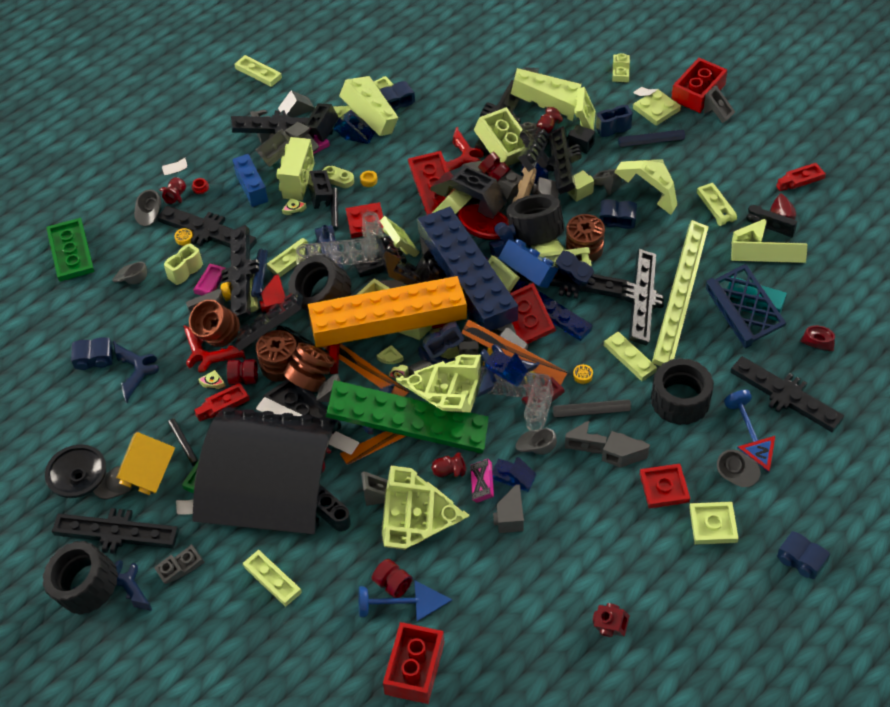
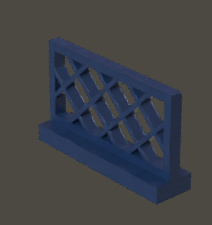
(733, 316)

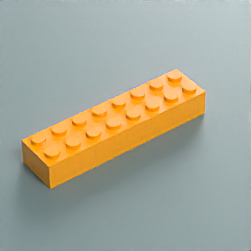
(387, 311)

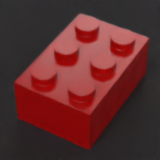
(696, 82)
(414, 663)

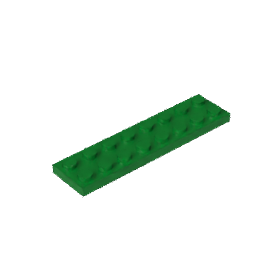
(407, 417)

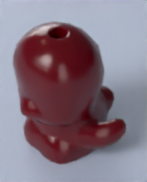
(549, 119)
(173, 191)
(446, 465)

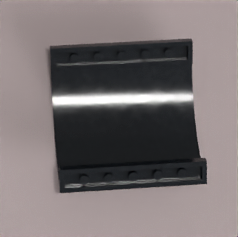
(262, 470)

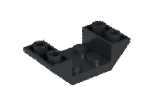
(476, 185)
(407, 273)

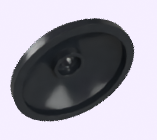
(72, 463)

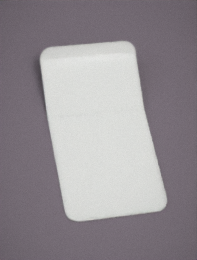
(644, 92)
(174, 167)
(184, 506)

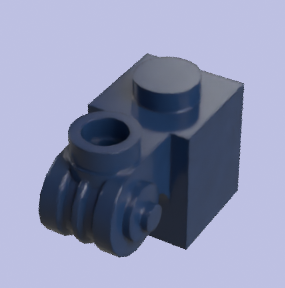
(504, 232)

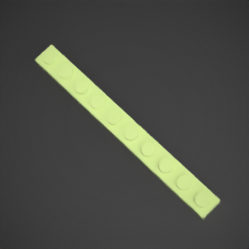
(680, 294)

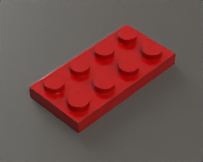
(426, 171)

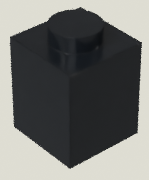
(583, 137)

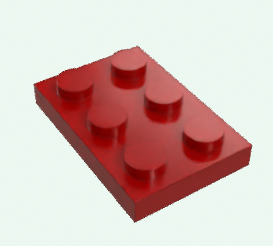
(532, 315)

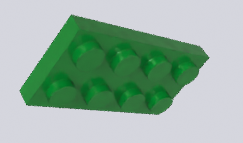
(70, 249)

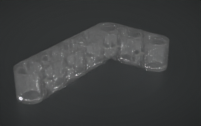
(348, 251)
(536, 388)

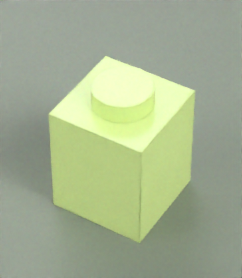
(584, 186)

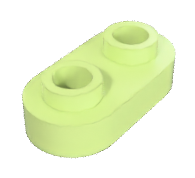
(340, 177)

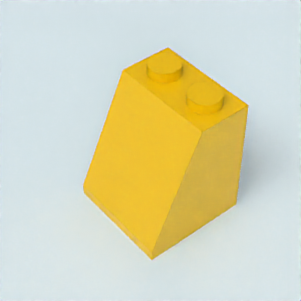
(145, 463)

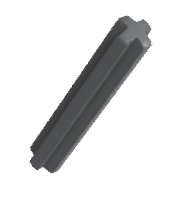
(591, 408)

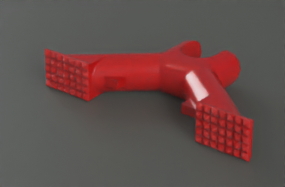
(468, 154)
(206, 357)

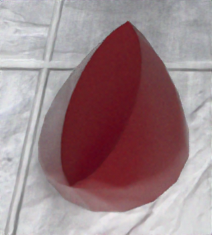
(783, 207)
(819, 338)

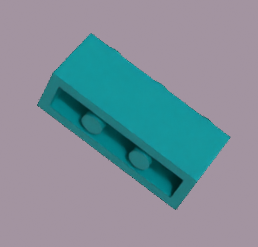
(776, 296)

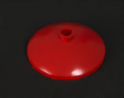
(478, 224)

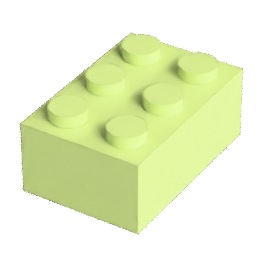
(501, 134)
(295, 168)

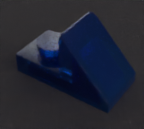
(508, 368)
(514, 474)

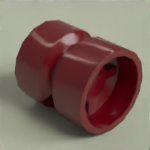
(493, 167)
(242, 371)
(389, 576)

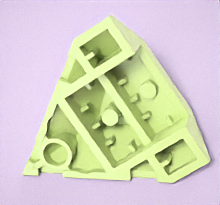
(656, 174)
(448, 385)
(414, 509)

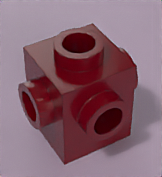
(611, 620)

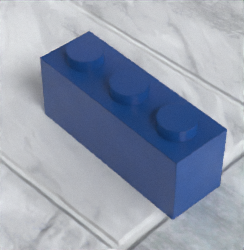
(250, 180)
(528, 262)

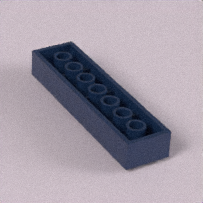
(460, 256)

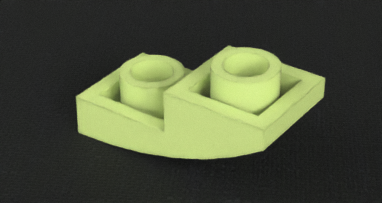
(621, 68)

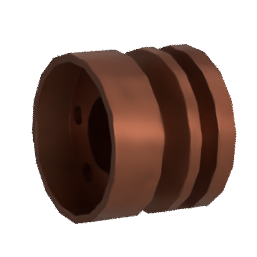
(584, 232)
(214, 323)
(274, 353)
(309, 367)

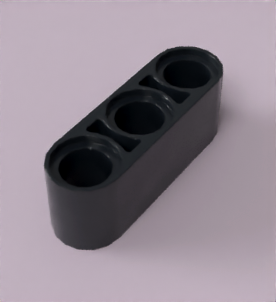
(334, 511)

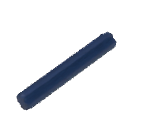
(651, 138)
(258, 279)

